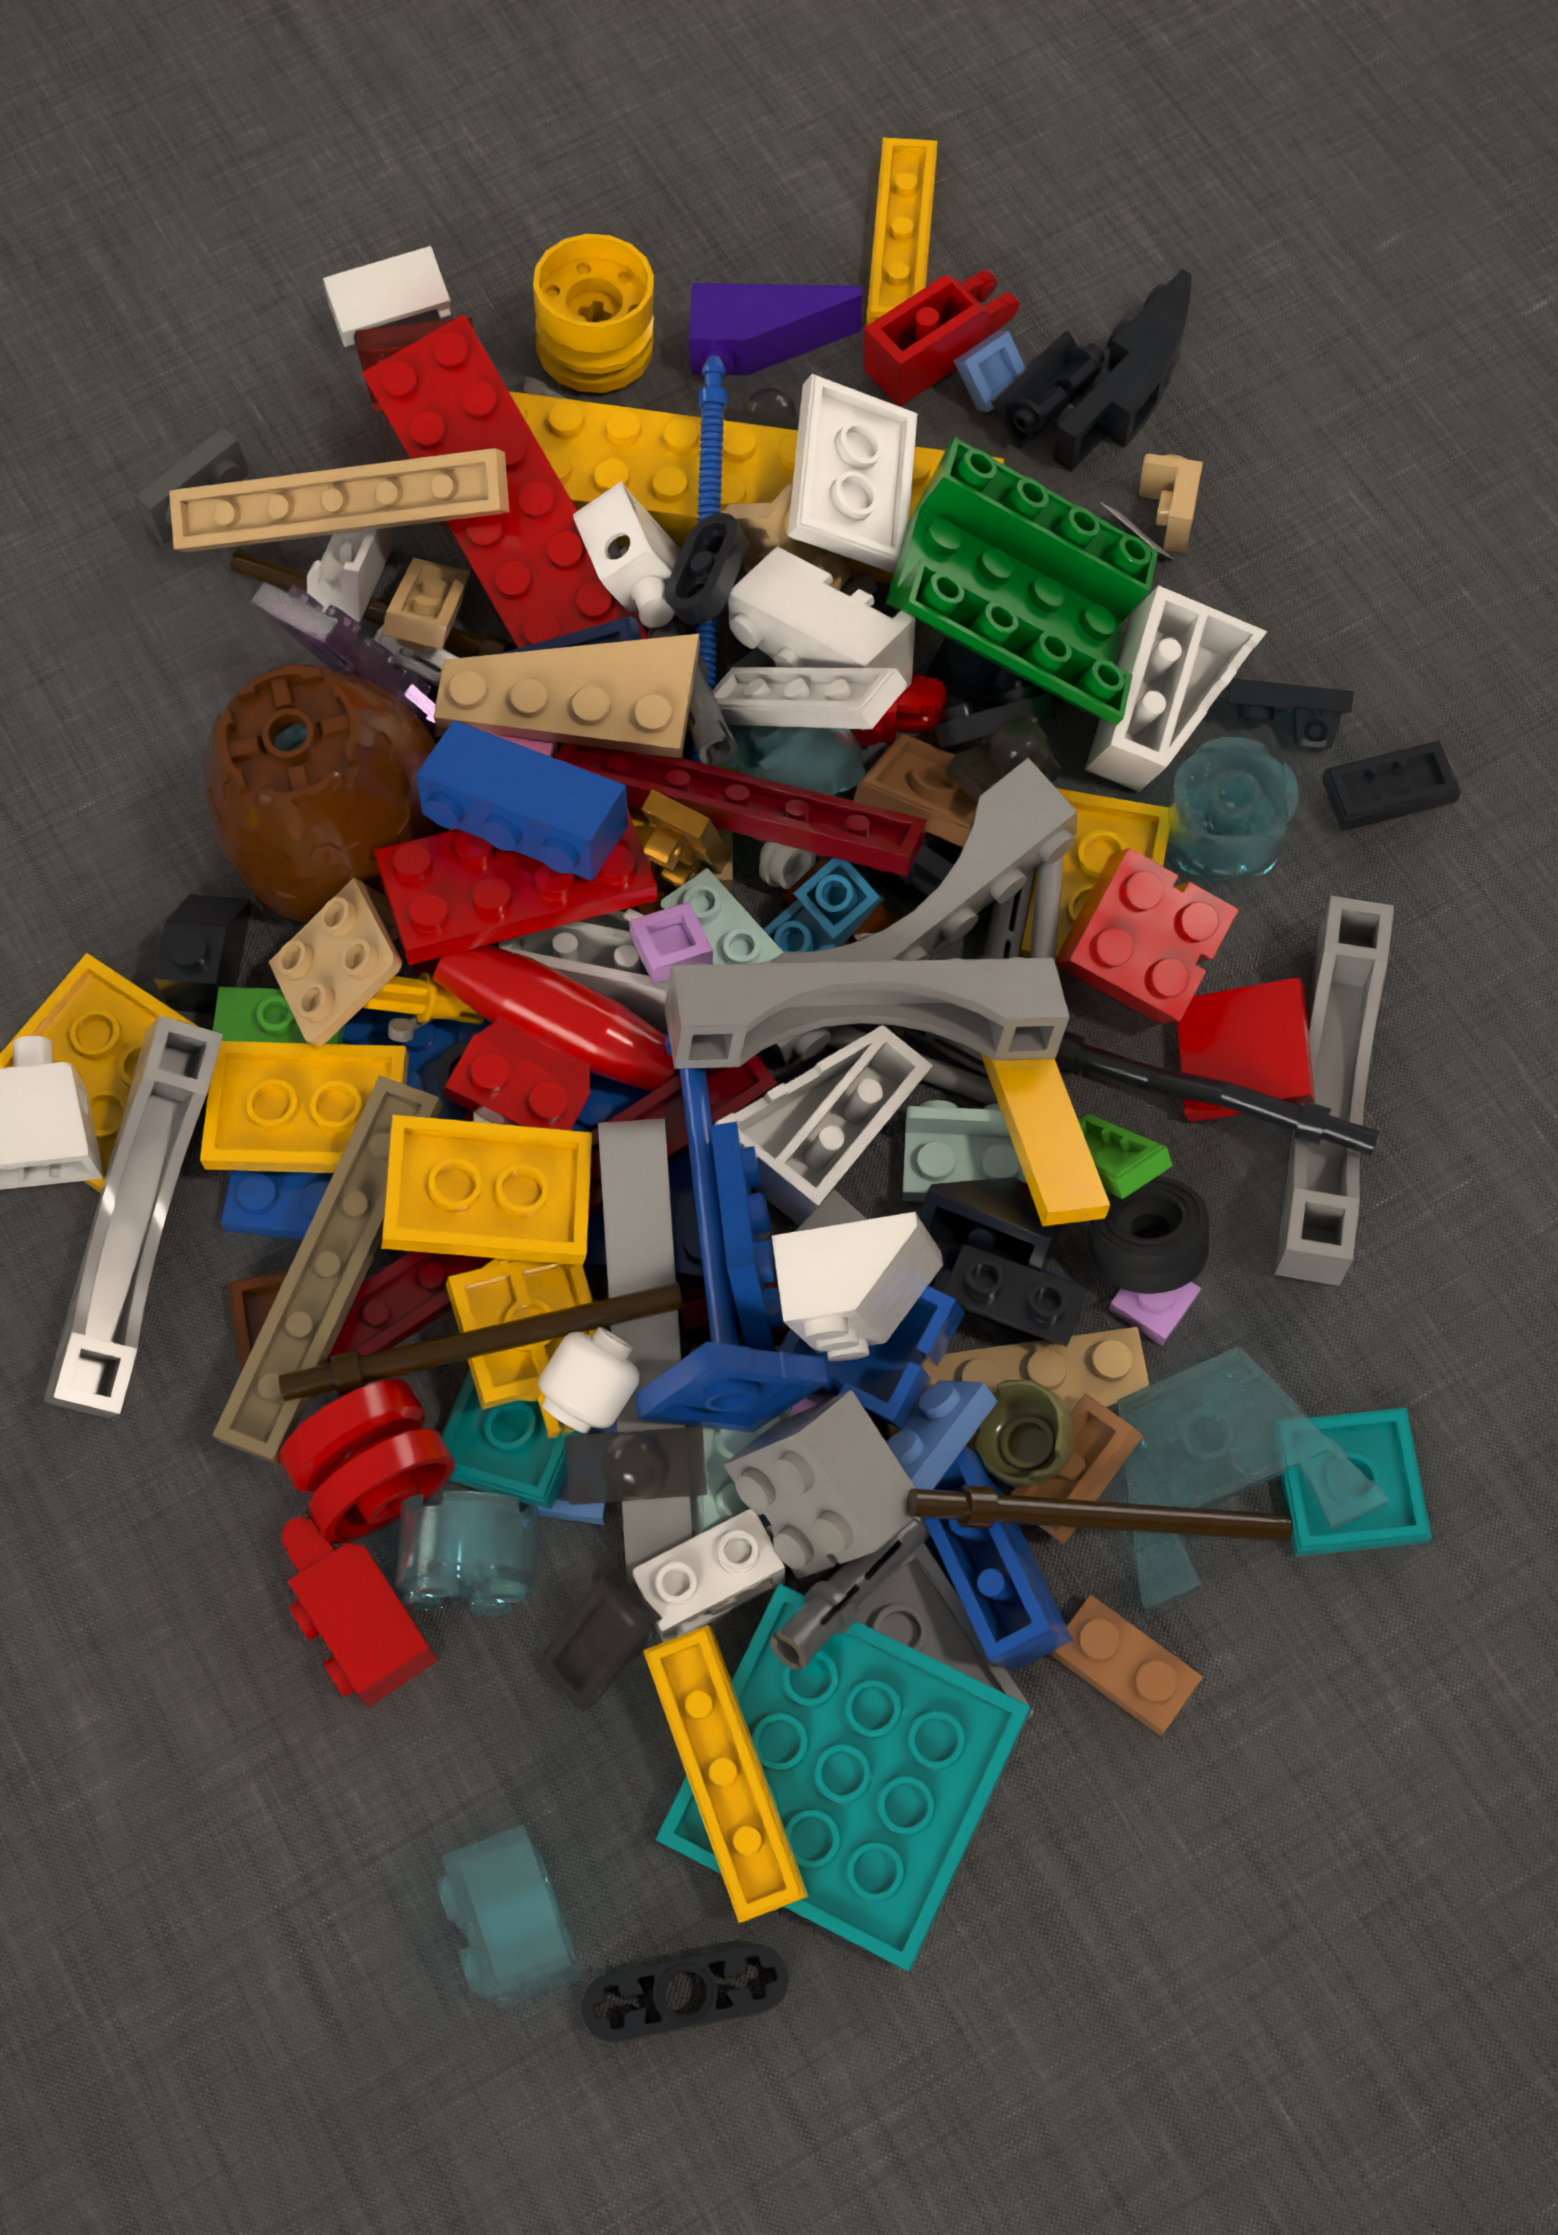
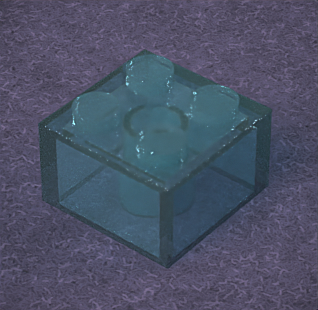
(510, 1919)

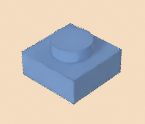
(989, 368)

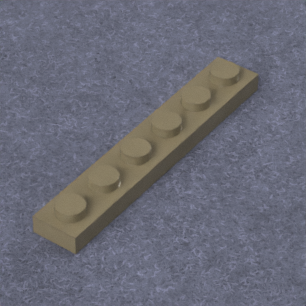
(321, 1278)

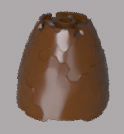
(316, 813)

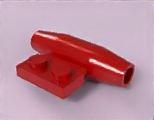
(543, 1040)

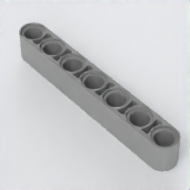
(641, 1259)

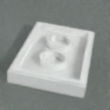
(852, 473)

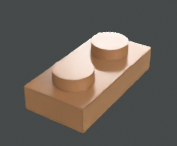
(1099, 1451)
(1127, 1665)

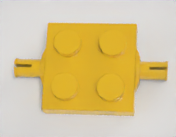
(509, 1292)

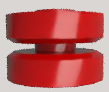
(365, 1459)

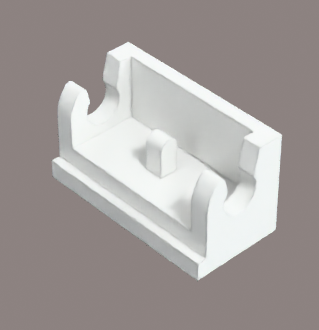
(386, 292)
(350, 570)

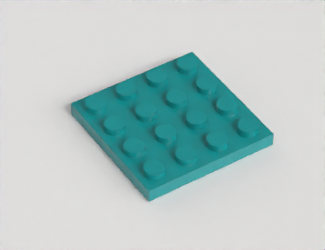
(873, 1773)

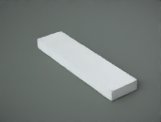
(808, 696)

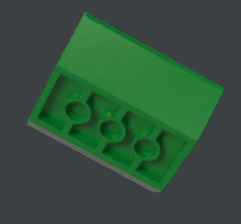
(1023, 579)

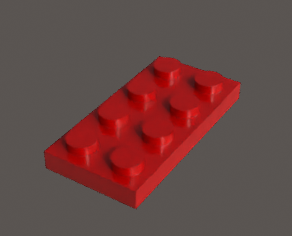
(467, 894)

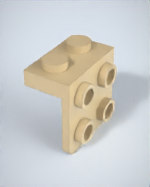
(338, 961)

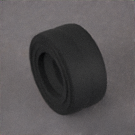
(1155, 1263)

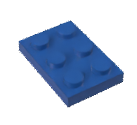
(743, 1220)

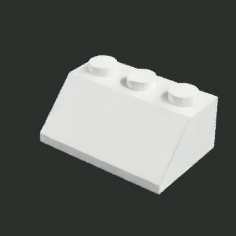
(853, 1281)

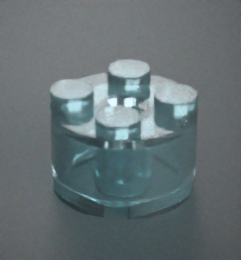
(799, 756)
(1231, 809)
(466, 1551)

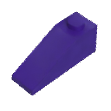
(767, 322)

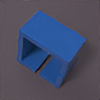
(892, 1374)

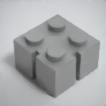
(823, 1485)

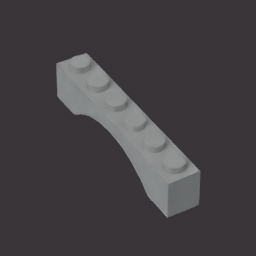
(1013, 831)
(992, 1005)
(1342, 1018)
(119, 1257)

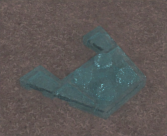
(1215, 1437)

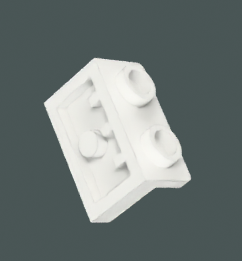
(710, 1575)

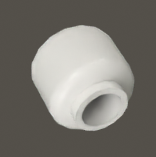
(589, 1380)

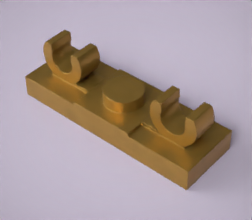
(682, 840)

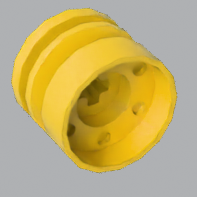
(594, 312)

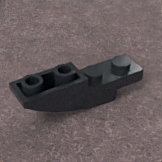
(1136, 376)

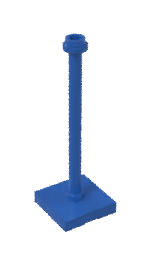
(720, 1380)

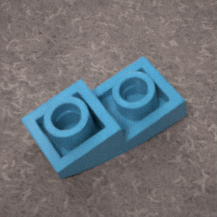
(826, 910)

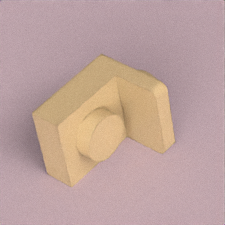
(1176, 486)

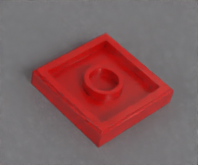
(1249, 1039)

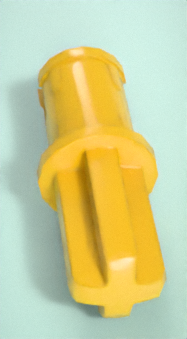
(423, 999)

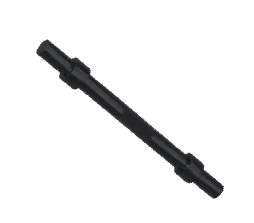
(1309, 1121)

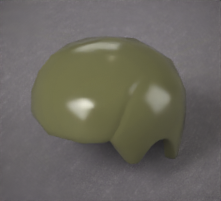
(1025, 1434)

